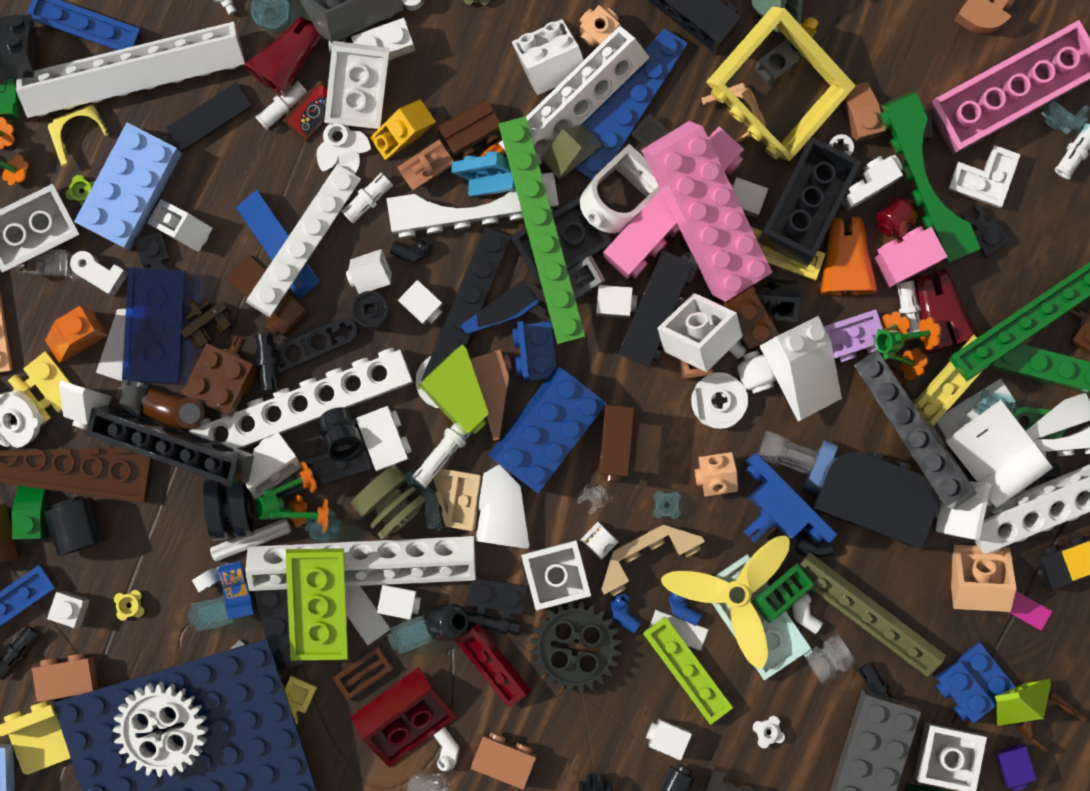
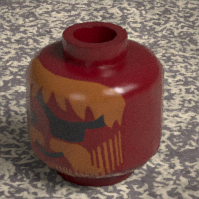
(897, 216)

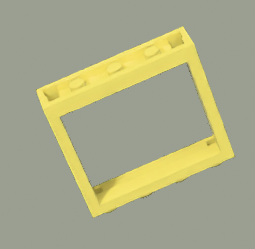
(839, 83)

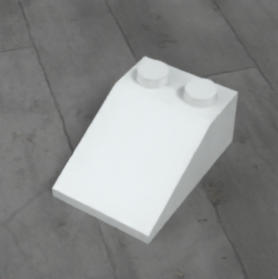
(804, 367)

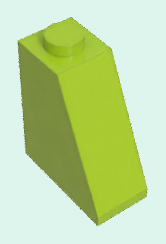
(457, 391)

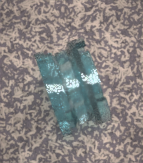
(270, 14)
(989, 400)

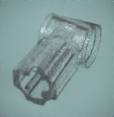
(779, 451)

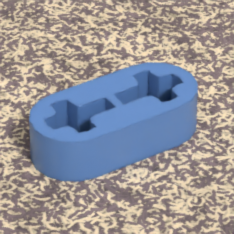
(824, 456)

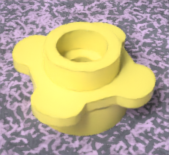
(121, 605)

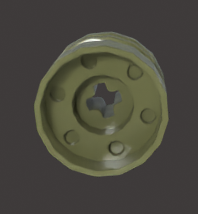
(388, 502)

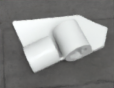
(501, 511)

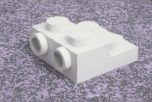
(876, 177)

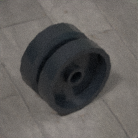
(227, 510)

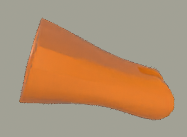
(847, 260)

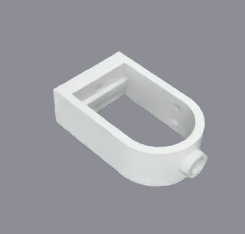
(635, 170)

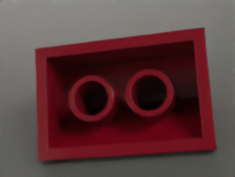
(403, 717)

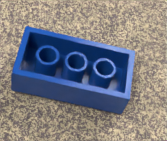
(547, 429)

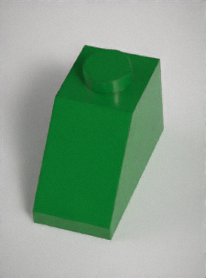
(28, 513)

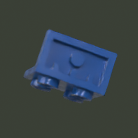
(536, 350)

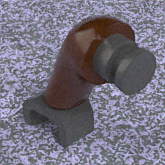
(160, 406)

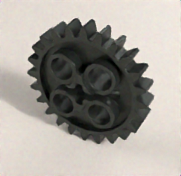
(579, 621)

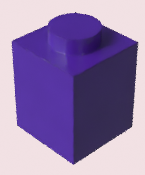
(1015, 766)

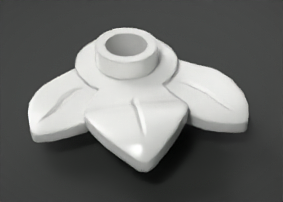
(344, 151)

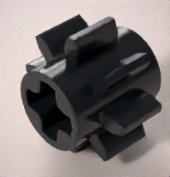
(595, 782)

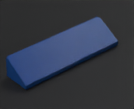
(272, 237)

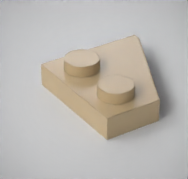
(459, 497)

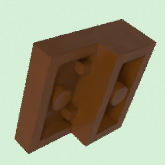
(221, 377)

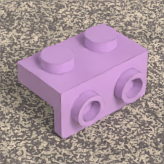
(854, 335)

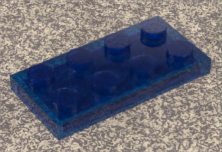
(154, 325)

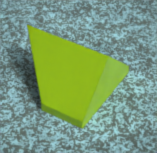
(1023, 703)

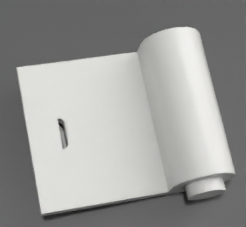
(1000, 454)

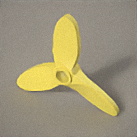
(744, 617)

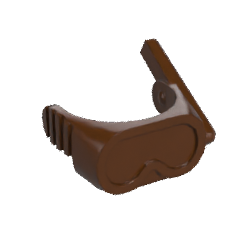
(1054, 700)

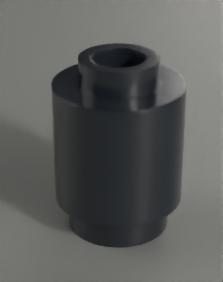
(677, 779)

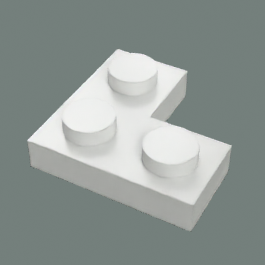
(987, 185)

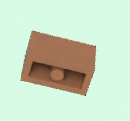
(65, 678)
(503, 760)

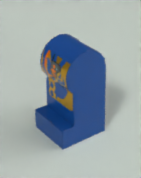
(235, 590)

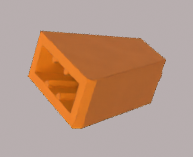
(74, 333)

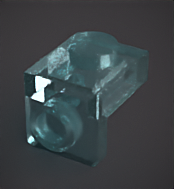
(1060, 118)

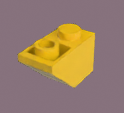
(402, 129)

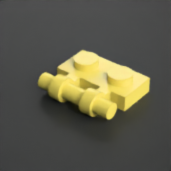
(46, 376)

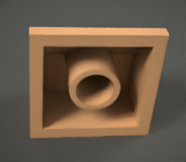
(982, 580)

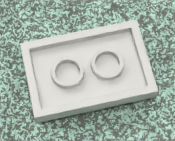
(356, 84)

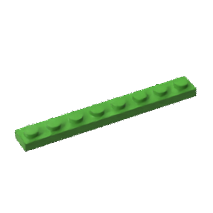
(541, 230)

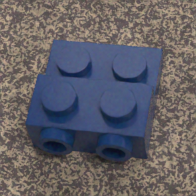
(973, 683)

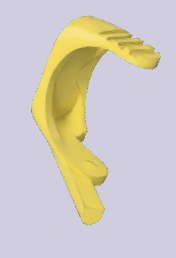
(57, 125)

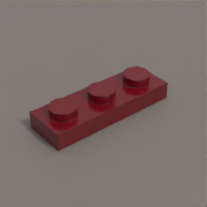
(493, 666)

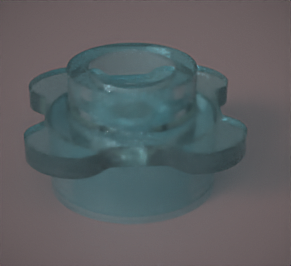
(672, 498)

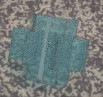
(316, 530)

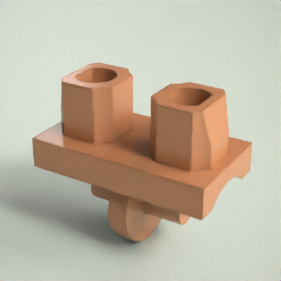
(425, 165)

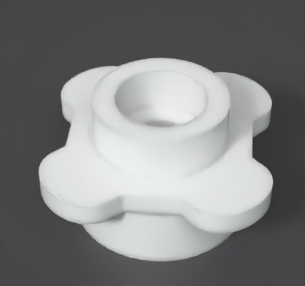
(761, 728)

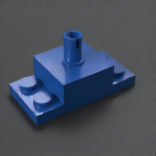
(781, 506)

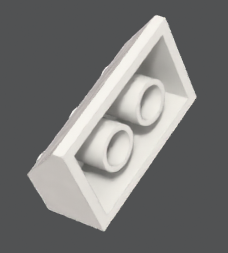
(33, 227)

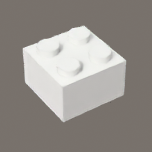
(700, 332)
(556, 575)
(949, 757)

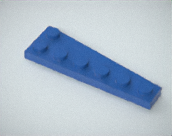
(624, 108)

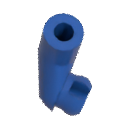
(680, 609)
(621, 613)

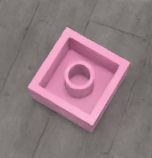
(913, 255)

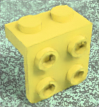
(36, 737)

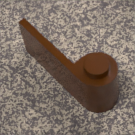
(288, 311)

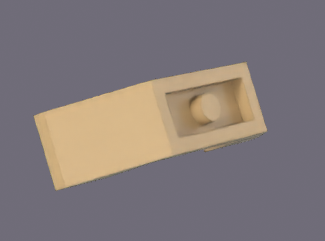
(681, 540)

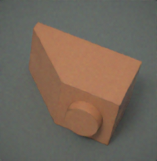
(863, 113)

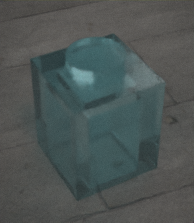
(209, 614)
(409, 635)

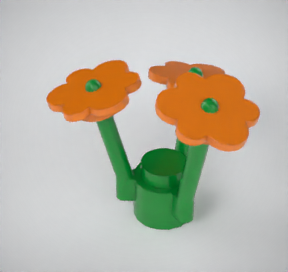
(273, 507)

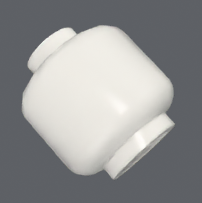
(755, 372)

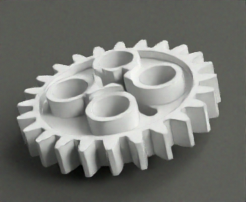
(152, 705)

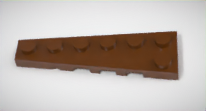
(91, 471)

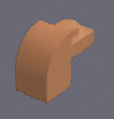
(983, 15)

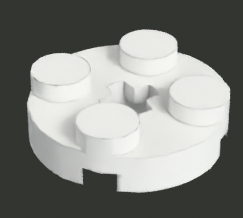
(709, 413)
(27, 417)

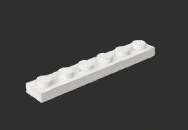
(303, 240)

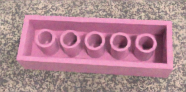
(1013, 88)
(707, 210)
(654, 223)

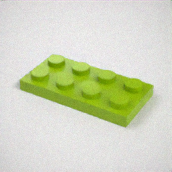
(317, 604)

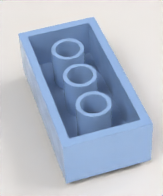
(128, 186)

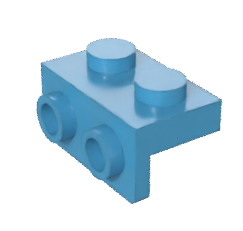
(485, 174)

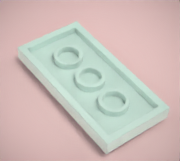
(782, 636)

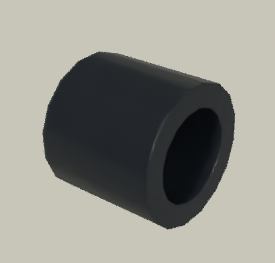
(74, 525)

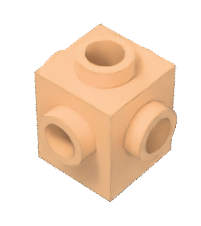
(590, 34)
(717, 474)

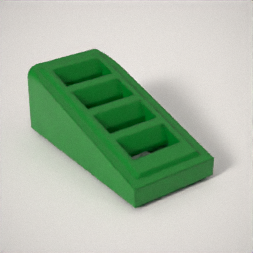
(766, 610)

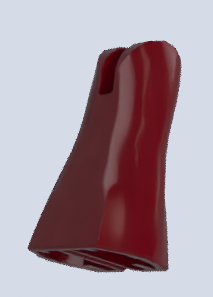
(282, 59)
(945, 309)

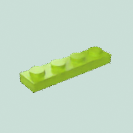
(687, 670)

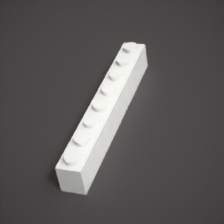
(131, 70)

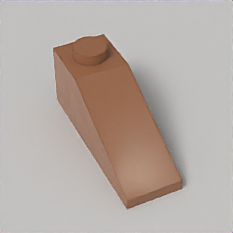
(493, 381)

